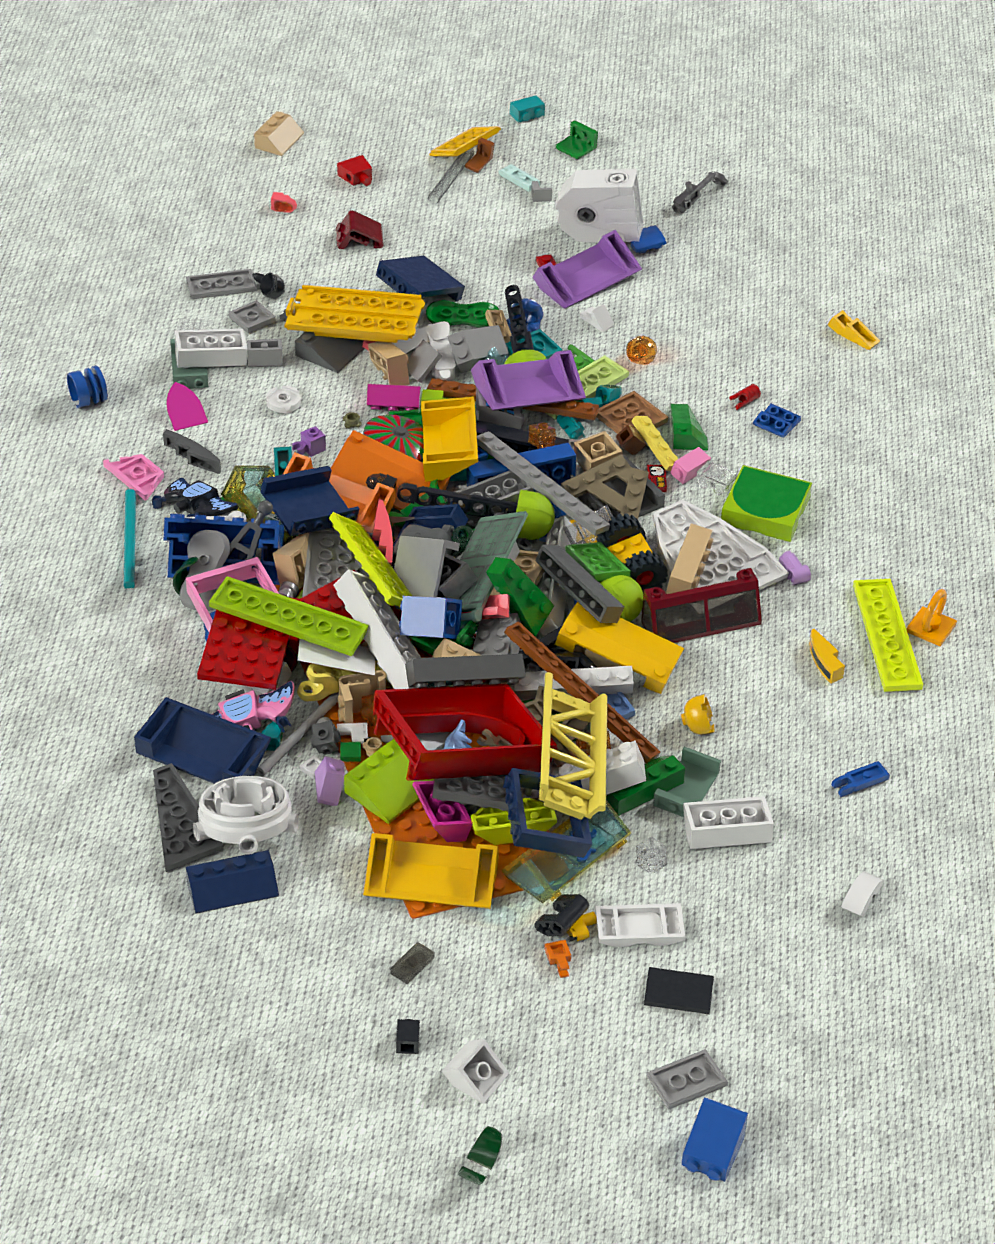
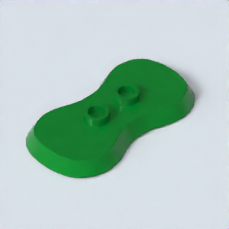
(459, 314)

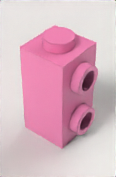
(688, 465)

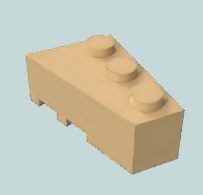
(391, 361)

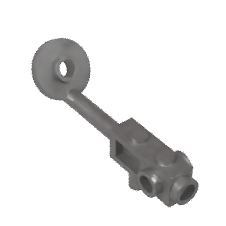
(692, 191)

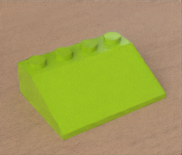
(382, 783)

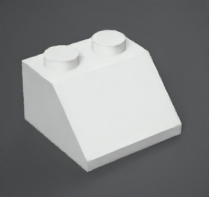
(476, 1070)

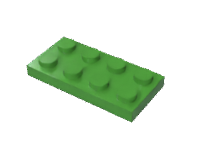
(597, 560)

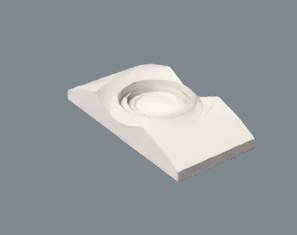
(640, 924)

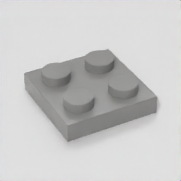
(252, 316)

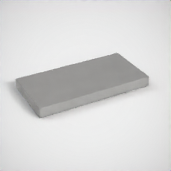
(221, 283)

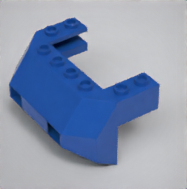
(180, 530)

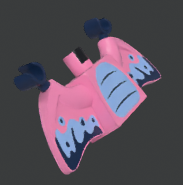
(250, 710)

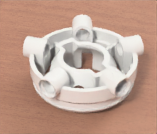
(229, 811)

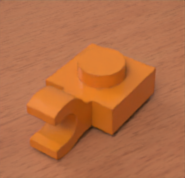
(559, 954)

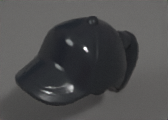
(270, 284)

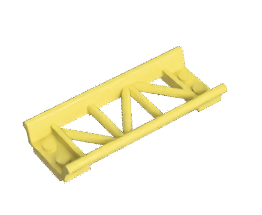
(557, 791)

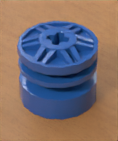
(89, 386)

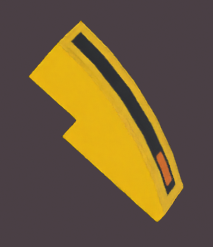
(825, 657)

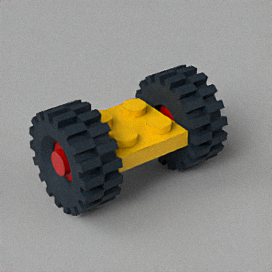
(628, 543)

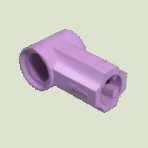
(797, 572)

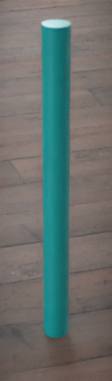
(129, 538)

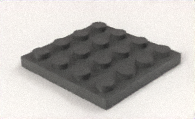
(479, 790)

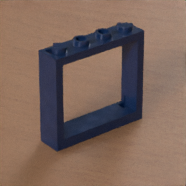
(574, 845)

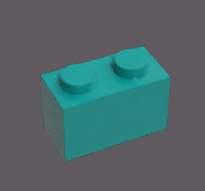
(527, 108)

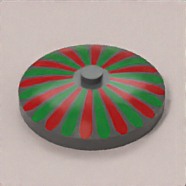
(398, 434)

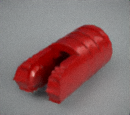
(746, 395)

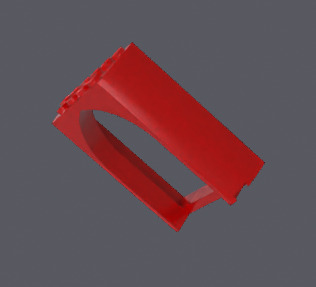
(441, 709)

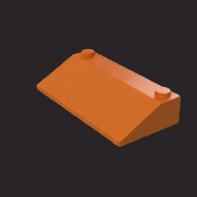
(365, 456)
(352, 493)

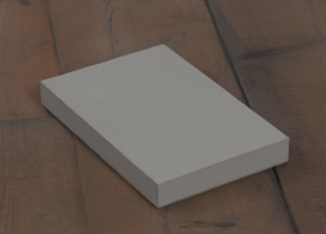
(687, 1079)

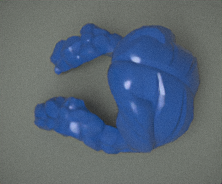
(533, 314)

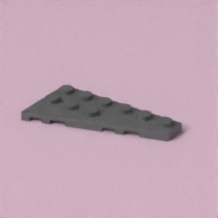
(176, 817)

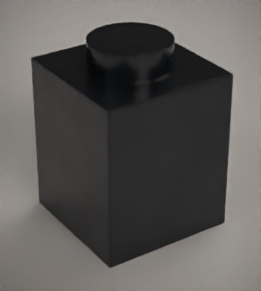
(407, 1036)

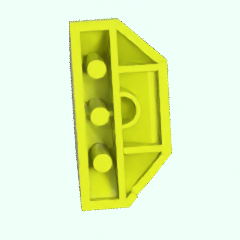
(495, 827)

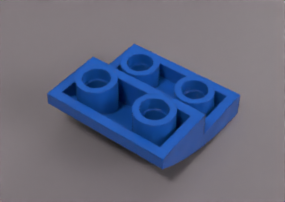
(650, 238)
(777, 420)

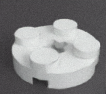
(276, 402)

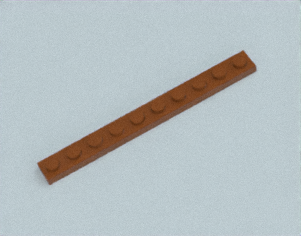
(569, 408)
(577, 687)

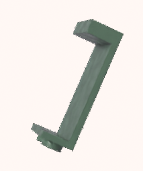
(190, 377)
(699, 776)

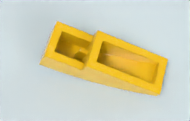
(853, 330)

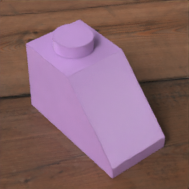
(329, 781)

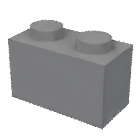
(264, 352)

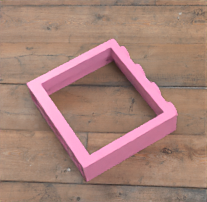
(214, 578)

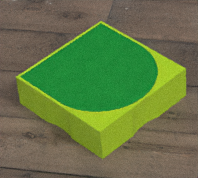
(766, 503)

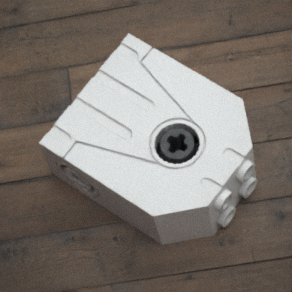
(600, 202)

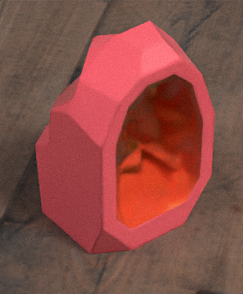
(282, 202)

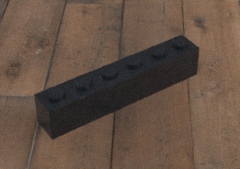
(514, 438)

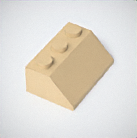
(277, 134)

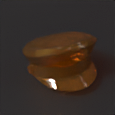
(641, 350)

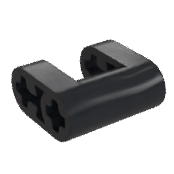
(570, 909)

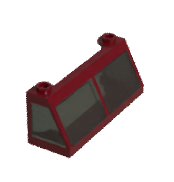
(703, 609)

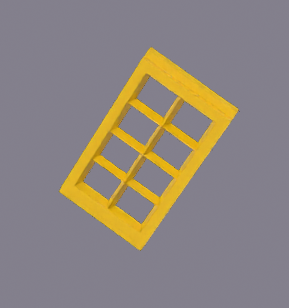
(464, 141)

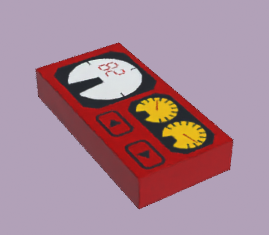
(657, 475)

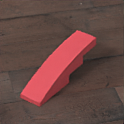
(382, 532)

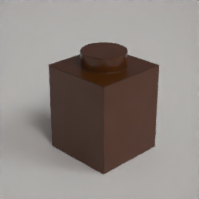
(631, 440)

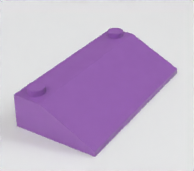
(587, 271)
(529, 382)

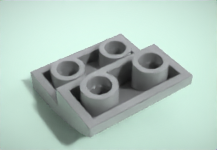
(422, 361)

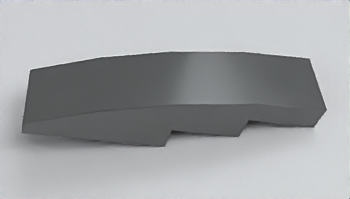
(193, 451)

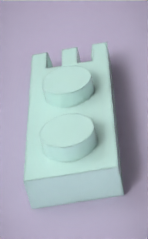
(518, 177)

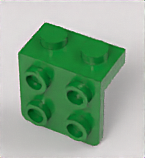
(580, 142)

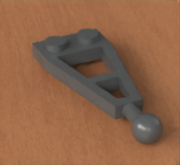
(264, 508)

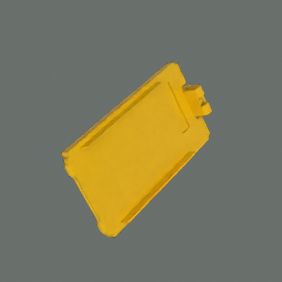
(354, 313)

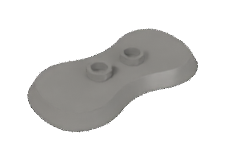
(212, 551)

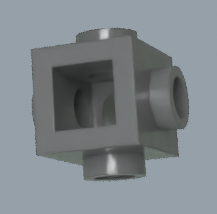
(325, 737)

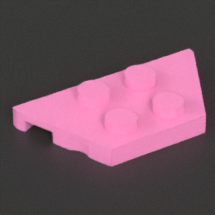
(136, 473)

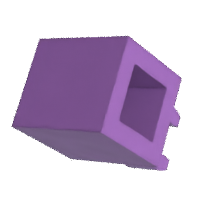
(312, 442)

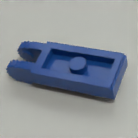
(861, 778)

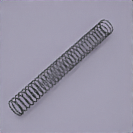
(436, 187)

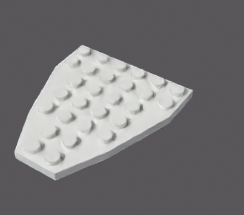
(729, 550)

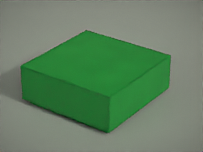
(350, 751)

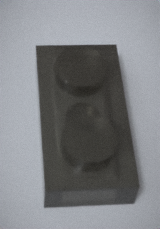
(412, 963)

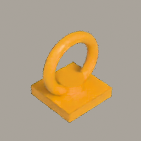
(932, 624)

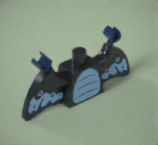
(194, 498)

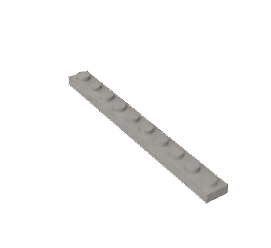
(542, 483)

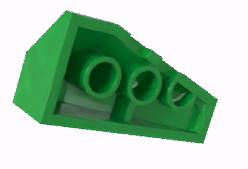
(686, 429)

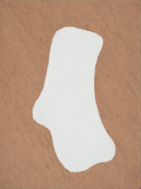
(436, 331)

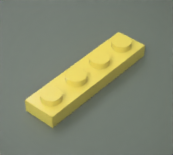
(655, 441)

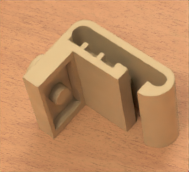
(352, 689)

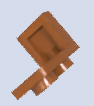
(482, 157)

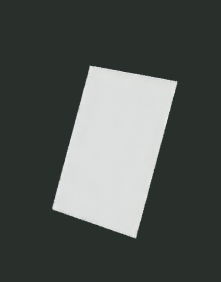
(361, 661)

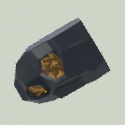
(386, 480)

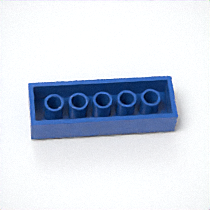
(554, 461)

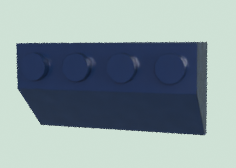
(231, 881)

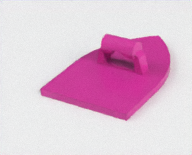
(184, 407)

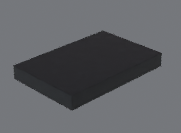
(679, 990)

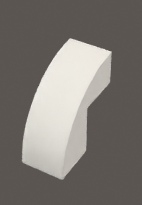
(861, 893)

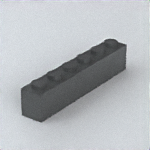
(579, 584)
(465, 670)

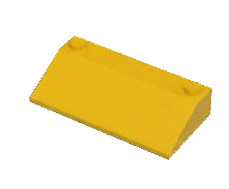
(448, 436)
(622, 644)
(431, 872)

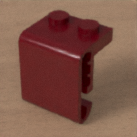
(359, 228)

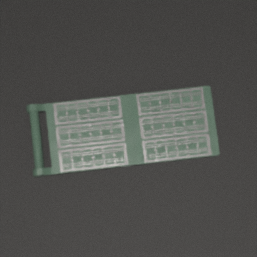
(491, 539)

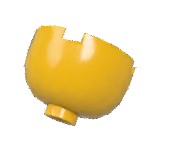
(698, 715)

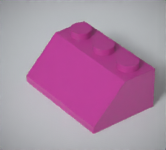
(393, 397)
(447, 817)

